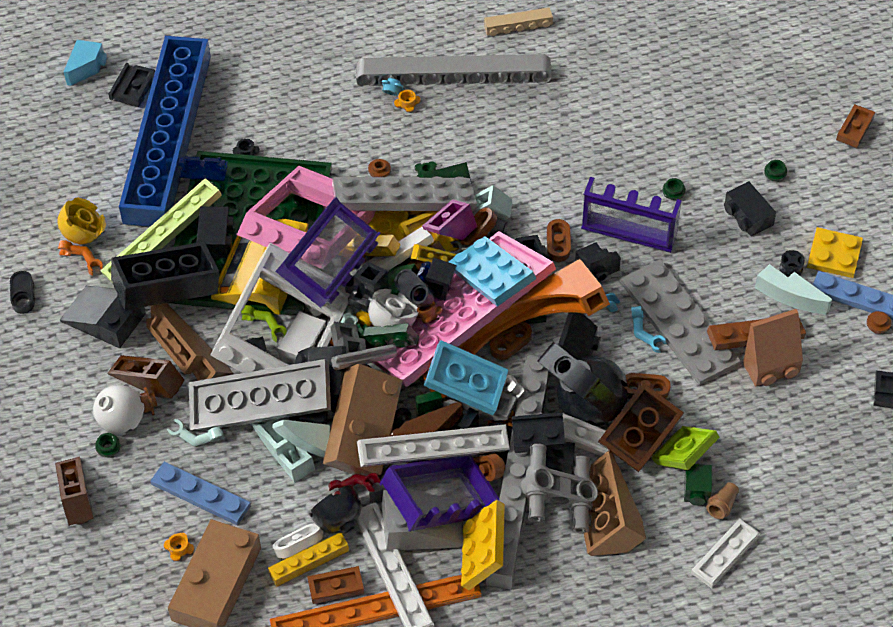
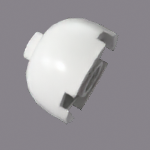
(391, 309)
(118, 409)

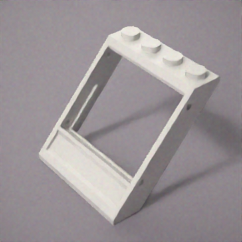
(246, 356)

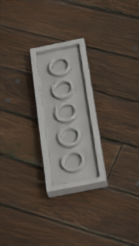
(402, 194)
(678, 321)
(260, 395)

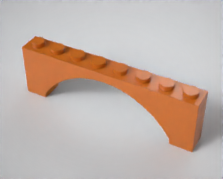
(564, 291)

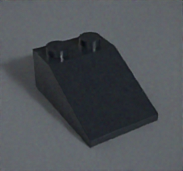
(102, 315)

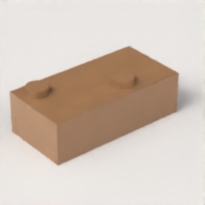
(362, 412)
(214, 576)

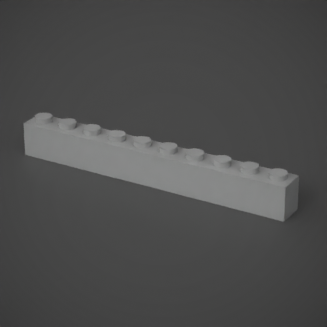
(531, 402)

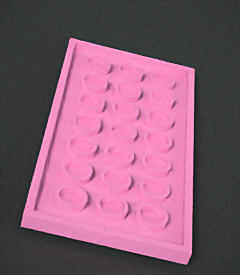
(462, 315)

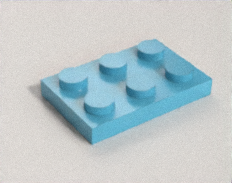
(466, 377)

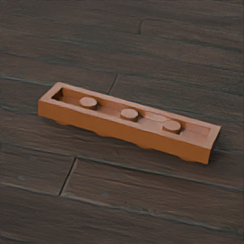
(734, 334)

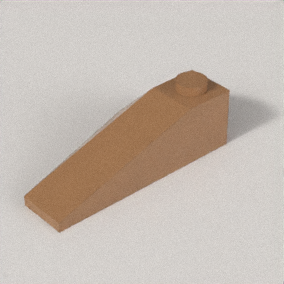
(614, 515)

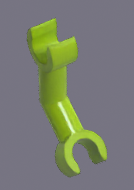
(250, 313)

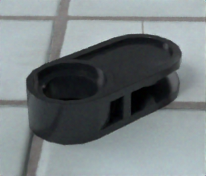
(411, 285)
(22, 288)

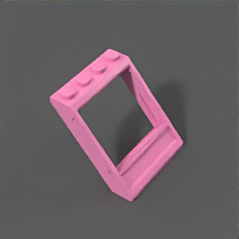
(300, 182)

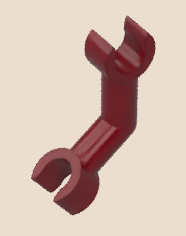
(355, 479)

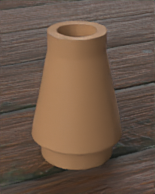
(722, 502)

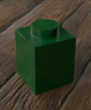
(698, 484)

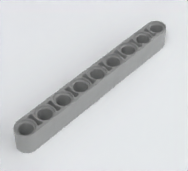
(455, 69)

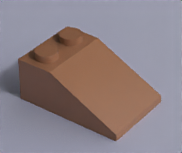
(774, 348)

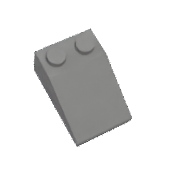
(400, 538)

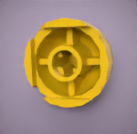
(80, 221)

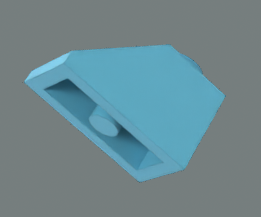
(84, 61)

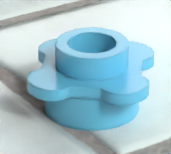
(392, 86)

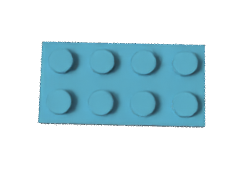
(492, 271)

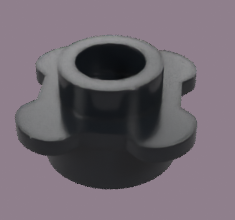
(246, 144)

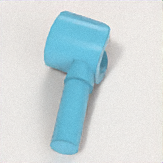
(612, 298)

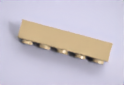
(518, 21)

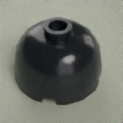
(337, 511)

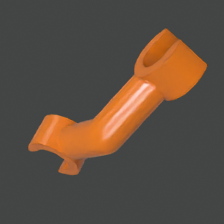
(68, 248)

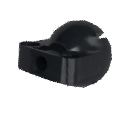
(587, 387)

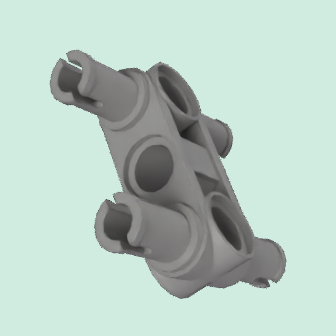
(559, 488)

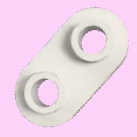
(297, 541)

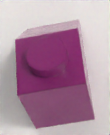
(452, 220)

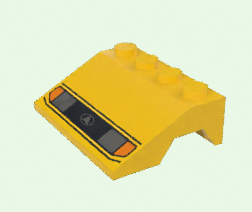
(239, 269)

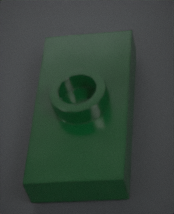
(428, 402)

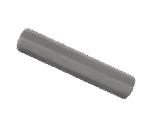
(364, 356)

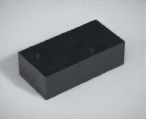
(164, 275)

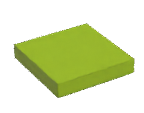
(685, 447)

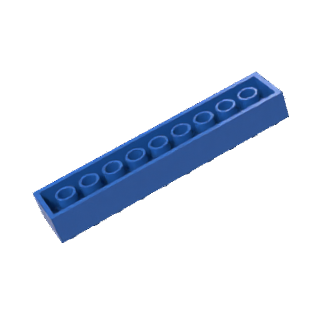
(165, 130)

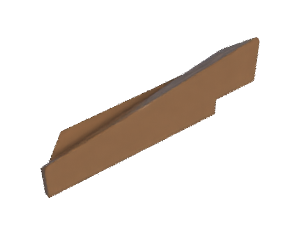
(184, 344)

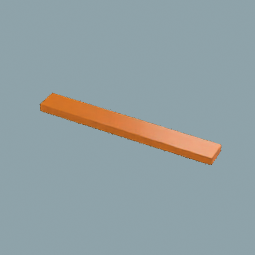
(377, 606)

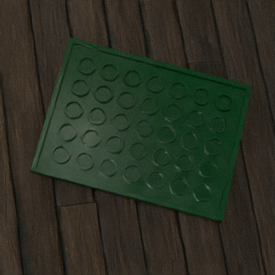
(245, 184)

